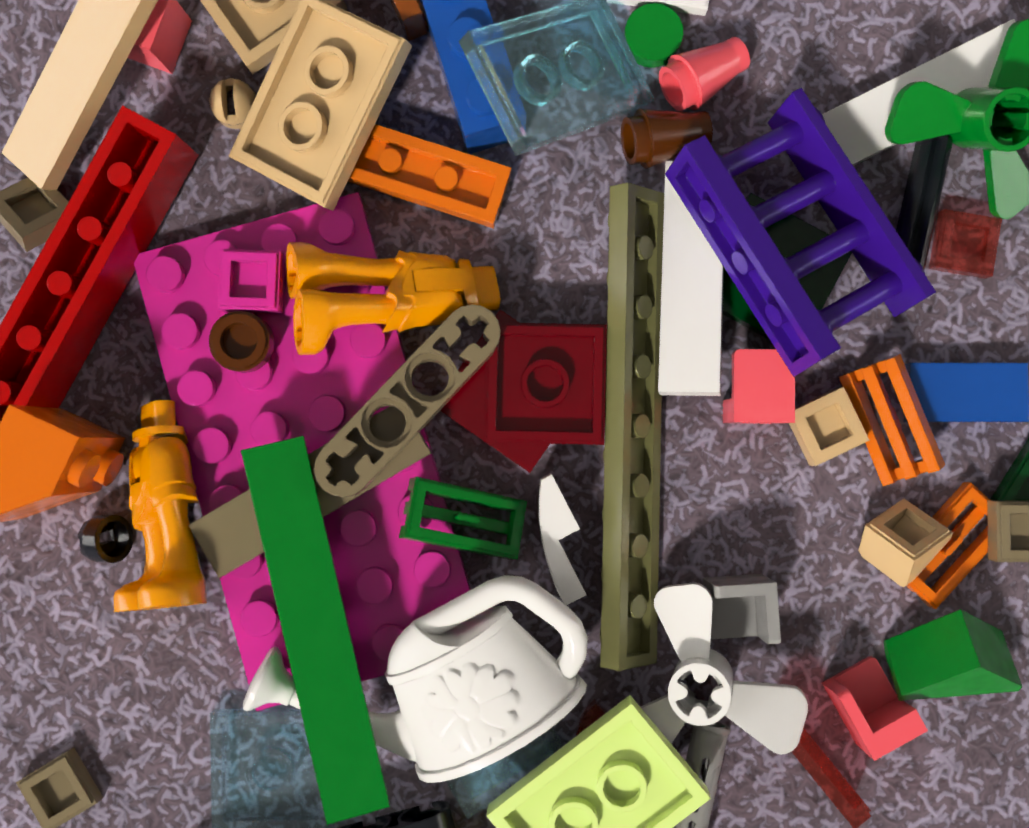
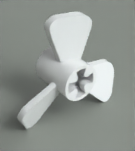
(764, 710)

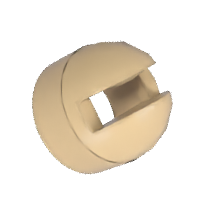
(243, 99)

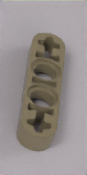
(401, 394)

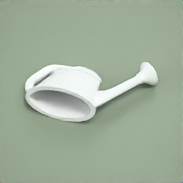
(465, 680)

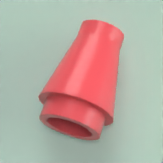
(702, 72)

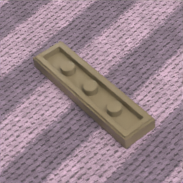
(231, 531)

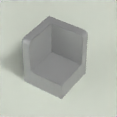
(744, 607)

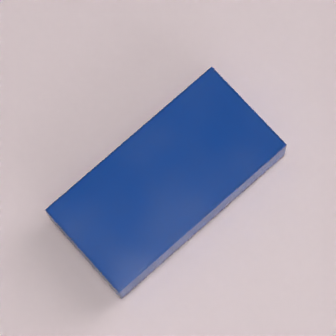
(971, 391)

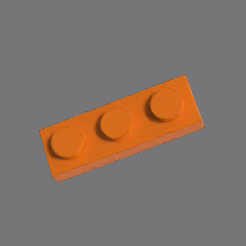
(432, 175)

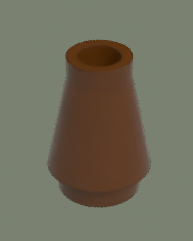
(661, 134)

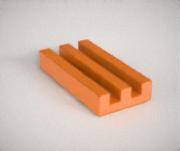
(909, 401)
(968, 559)

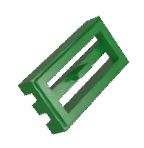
(416, 509)

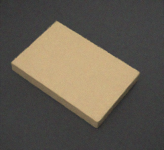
(320, 100)

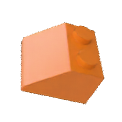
(52, 459)

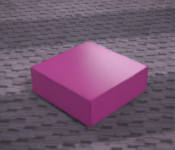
(251, 280)

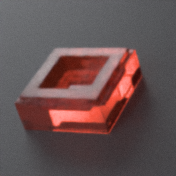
(965, 243)

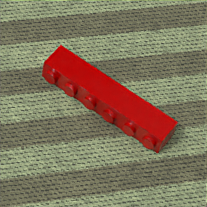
(89, 259)

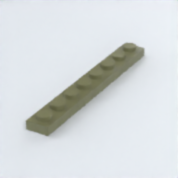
(632, 429)

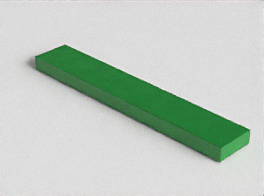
(315, 629)

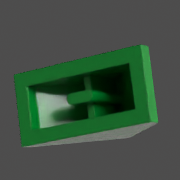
(951, 659)

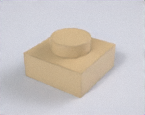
(827, 427)

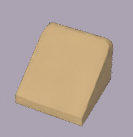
(903, 541)

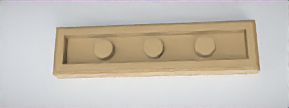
(74, 87)

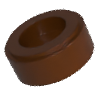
(241, 341)

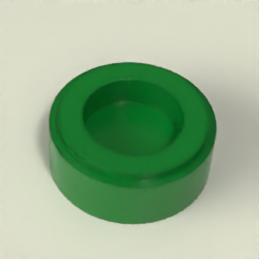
(653, 34)

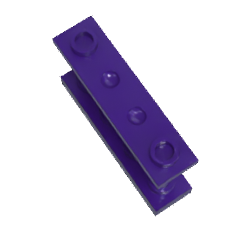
(754, 262)

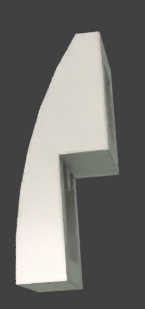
(556, 523)

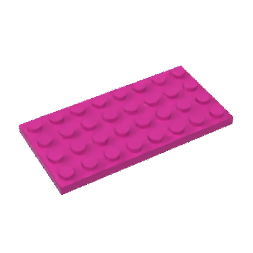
(224, 411)

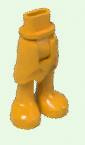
(420, 291)
(159, 500)

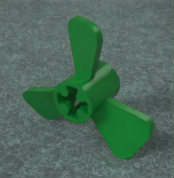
(978, 119)

